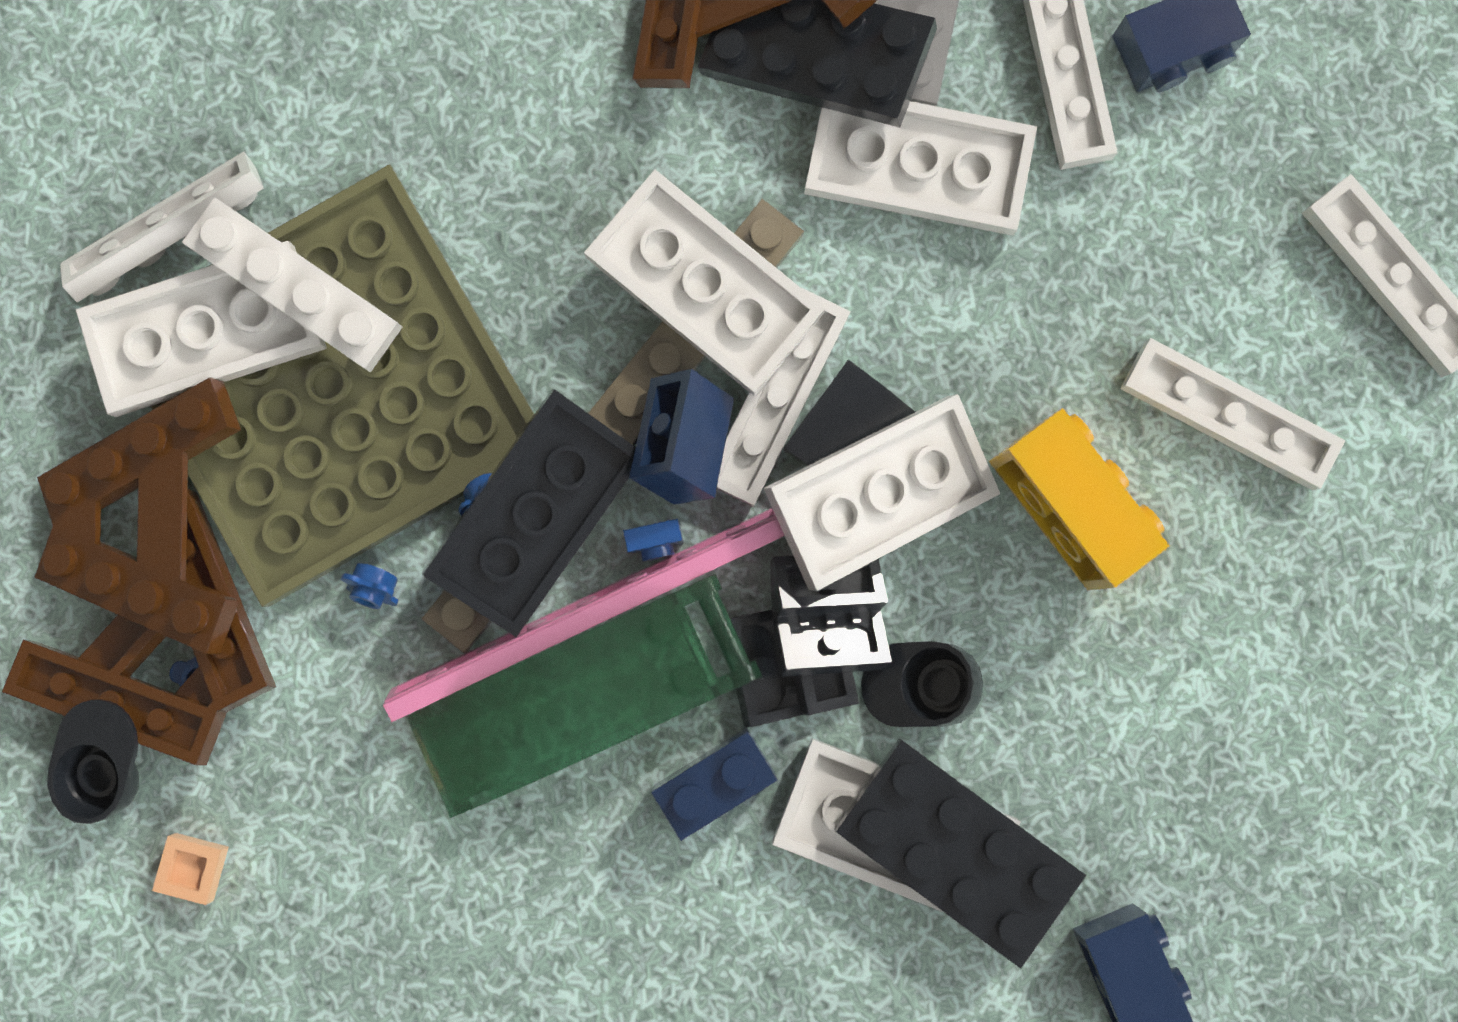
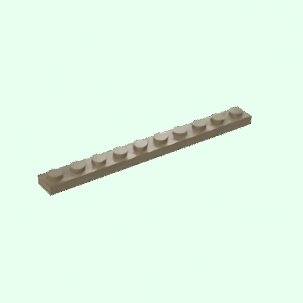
(625, 399)

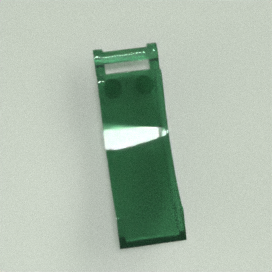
(578, 698)

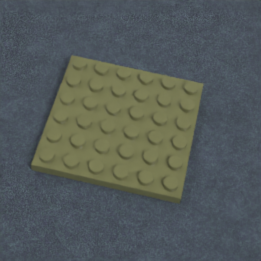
(353, 454)

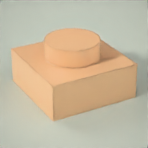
(190, 868)

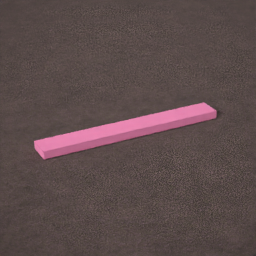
(582, 614)

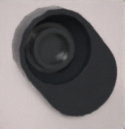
(924, 686)
(94, 762)

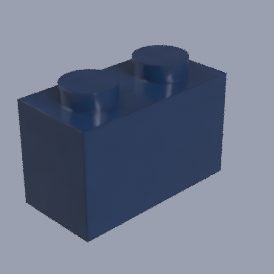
(1178, 37)
(682, 437)
(714, 784)
(1131, 967)

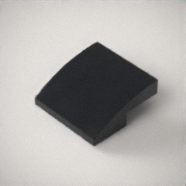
(844, 414)
(830, 627)
(781, 698)

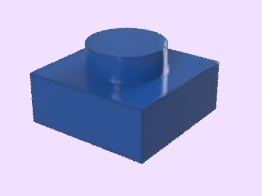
(654, 540)

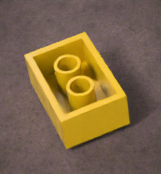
(1080, 501)

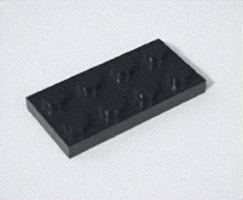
(812, 59)
(532, 513)
(960, 853)

